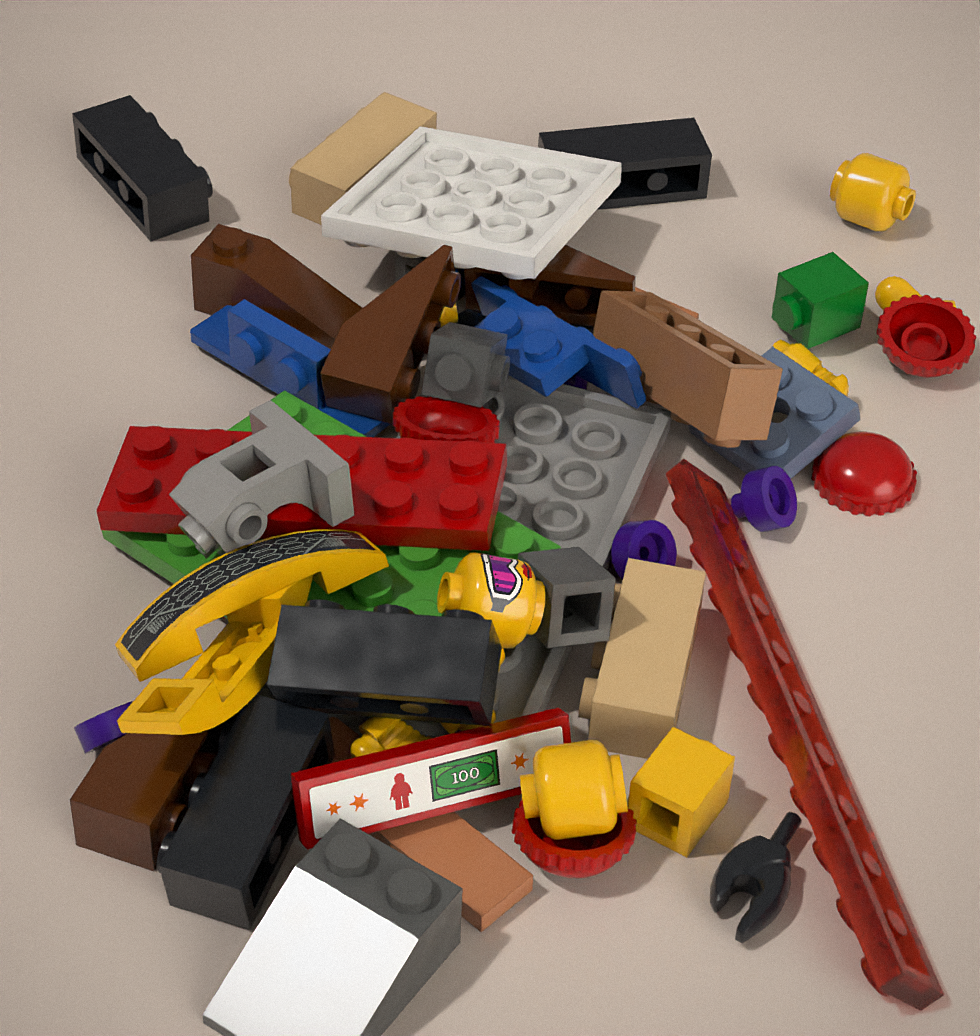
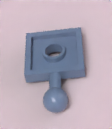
(814, 422)

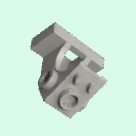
(239, 486)

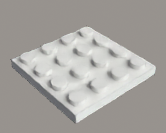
(485, 197)

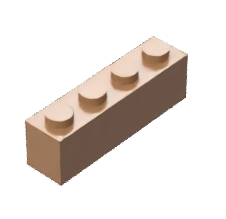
(691, 367)

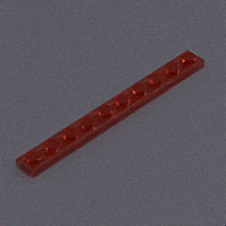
(800, 738)

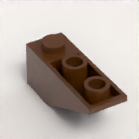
(384, 342)
(140, 793)

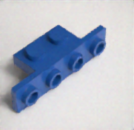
(550, 351)
(274, 357)

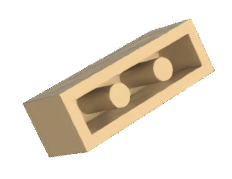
(353, 152)
(644, 659)

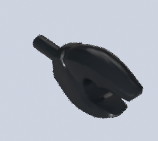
(761, 869)

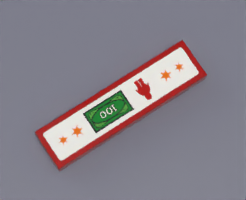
(424, 776)

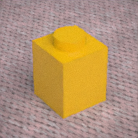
(680, 790)

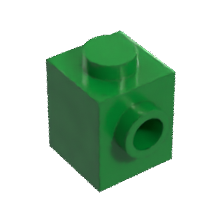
(819, 300)

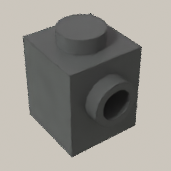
(466, 364)
(576, 596)

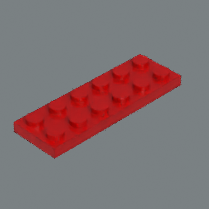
(401, 487)

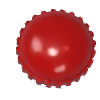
(926, 336)
(445, 421)
(864, 474)
(574, 856)

